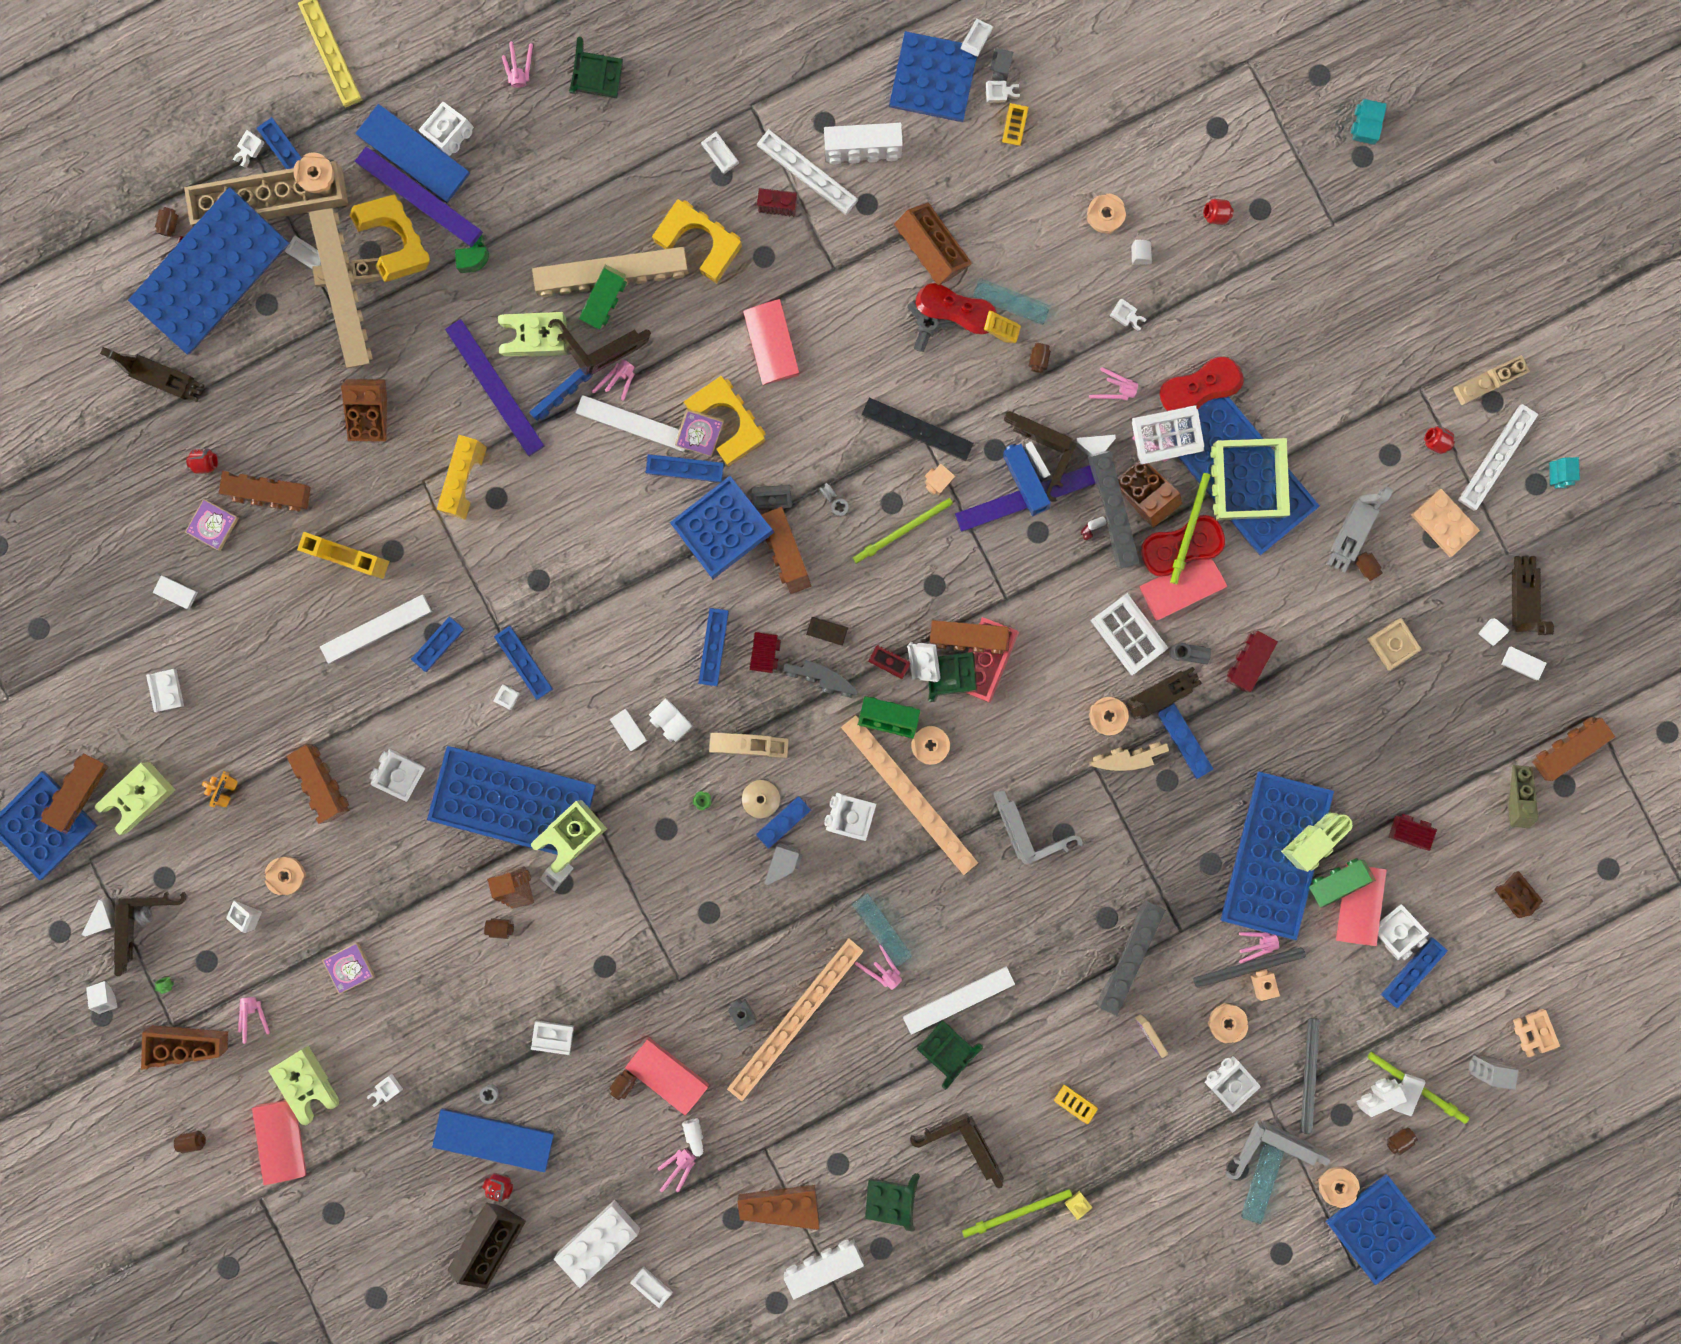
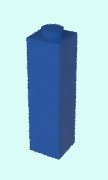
(1026, 479)

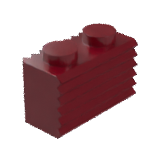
(777, 202)
(764, 652)
(889, 662)
(1413, 833)

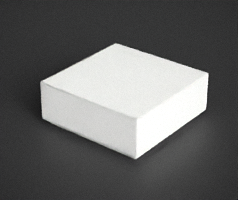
(506, 697)

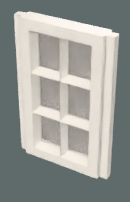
(1168, 434)
(1129, 634)

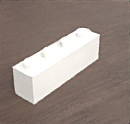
(823, 1268)

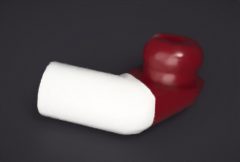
(1091, 525)

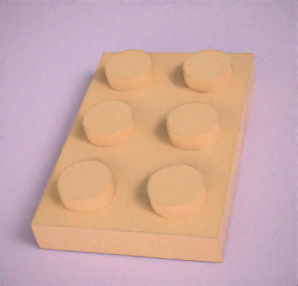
(1445, 522)

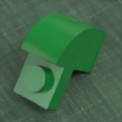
(472, 258)

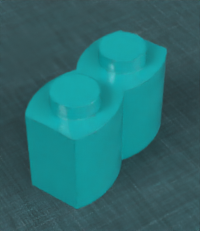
(1368, 121)
(1564, 472)

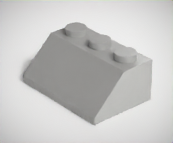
(783, 862)

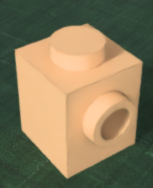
(938, 479)
(1265, 985)

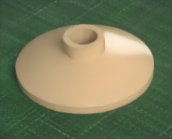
(771, 799)

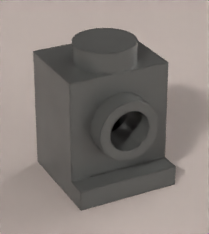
(1001, 64)
(748, 1019)

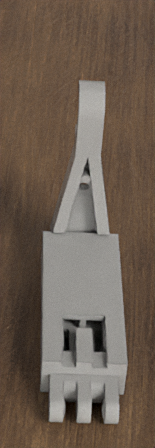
(1356, 528)
(1019, 835)
(1280, 1139)

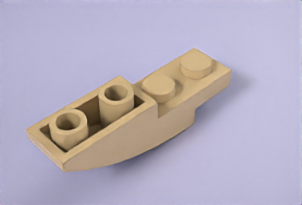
(362, 270)
(1491, 380)
(748, 745)
(1121, 759)

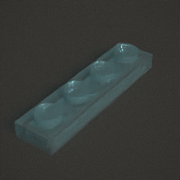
(1012, 301)
(882, 929)
(1262, 1183)

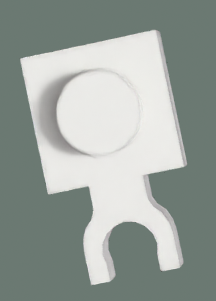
(998, 92)
(250, 146)
(1125, 313)
(386, 1090)

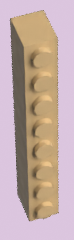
(636, 267)
(339, 287)

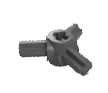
(924, 332)

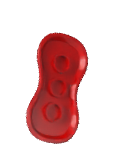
(942, 303)
(1215, 379)
(1162, 548)

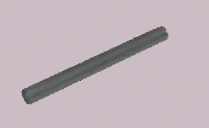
(1249, 967)
(1310, 1075)

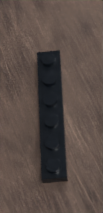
(917, 429)

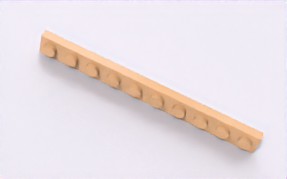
(910, 795)
(795, 1019)

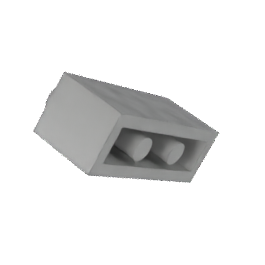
(1493, 1072)

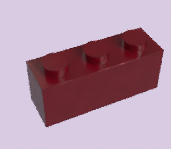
(1251, 661)

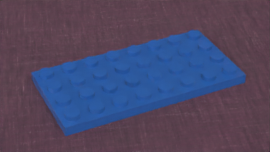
(209, 271)
(1247, 475)
(502, 797)
(1264, 884)

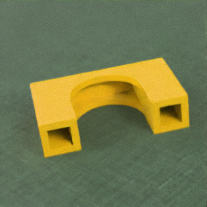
(389, 213)
(683, 218)
(719, 394)
(465, 455)
(343, 555)

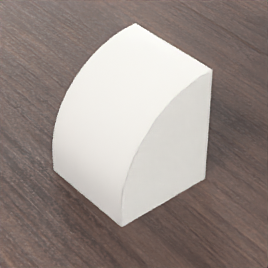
(1141, 252)
(553, 879)
(101, 998)

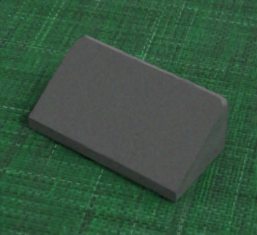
(772, 497)

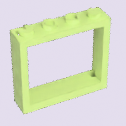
(1281, 472)

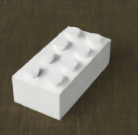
(863, 143)
(597, 1244)

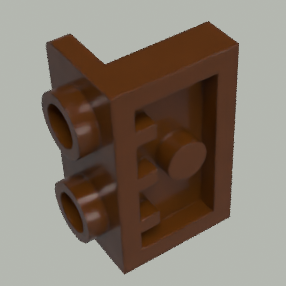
(1519, 895)

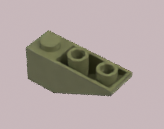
(1522, 798)

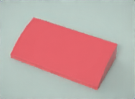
(771, 342)
(1195, 582)
(990, 666)
(1362, 911)
(667, 1076)
(278, 1142)

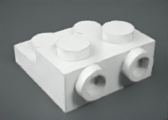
(446, 129)
(396, 774)
(850, 816)
(1401, 933)
(1232, 1083)
(1386, 1096)

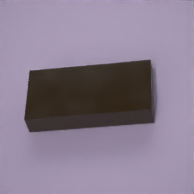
(827, 631)

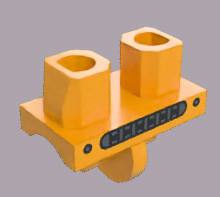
(225, 782)

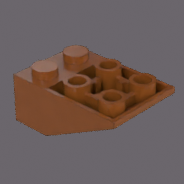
(365, 409)
(1149, 493)

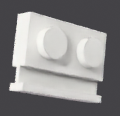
(924, 661)
(165, 690)
(552, 1037)

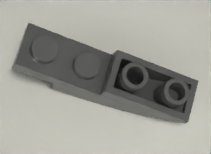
(829, 680)

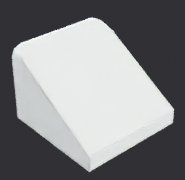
(1493, 631)

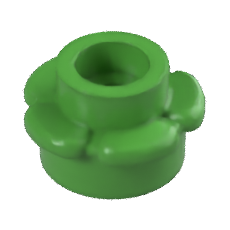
(702, 805)
(164, 985)

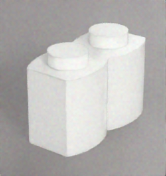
(670, 720)

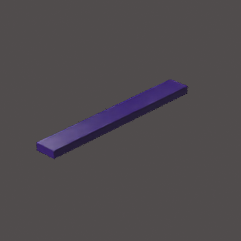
(418, 197)
(494, 387)
(1014, 502)

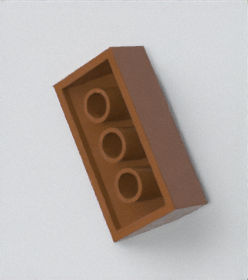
(932, 243)

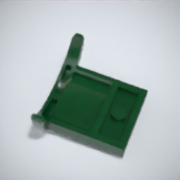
(595, 73)
(956, 676)
(948, 1051)
(891, 1202)

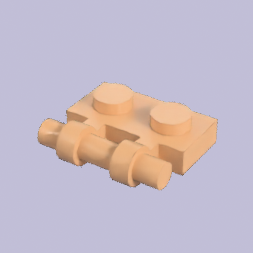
(1542, 1031)

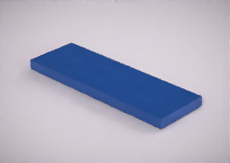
(412, 153)
(493, 1140)

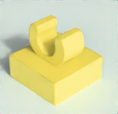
(1078, 1205)

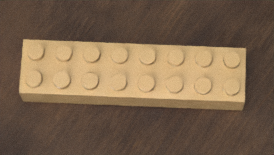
(269, 193)

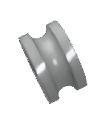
(828, 492)
(837, 512)
(143, 916)
(483, 1095)

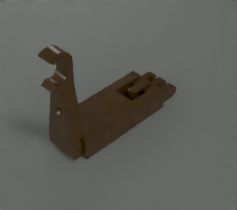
(607, 354)
(155, 374)
(1045, 437)
(1527, 598)
(1162, 694)
(125, 926)
(974, 1141)

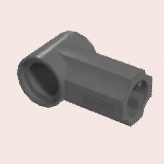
(1191, 653)

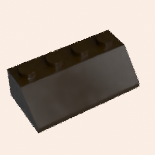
(486, 1246)

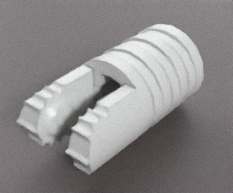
(693, 1136)

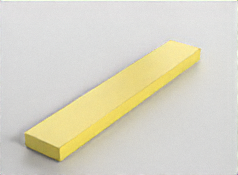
(330, 52)

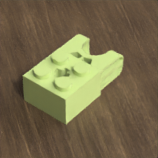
(530, 333)
(131, 799)
(564, 836)
(1317, 841)
(308, 1086)

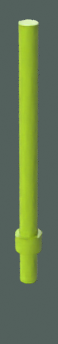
(870, 550)
(1179, 564)
(1449, 1108)
(981, 1226)

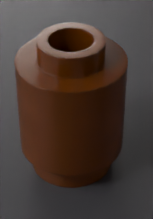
(166, 222)
(1039, 357)
(1368, 566)
(498, 928)
(622, 1085)
(1402, 1141)
(189, 1142)

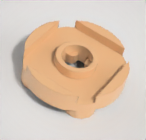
(307, 164)
(1117, 212)
(1114, 706)
(938, 737)
(273, 875)
(1226, 1012)
(1349, 1191)

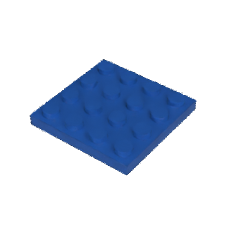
(933, 77)
(721, 527)
(32, 841)
(1380, 1229)

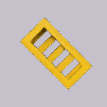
(1017, 108)
(1004, 328)
(1090, 1113)

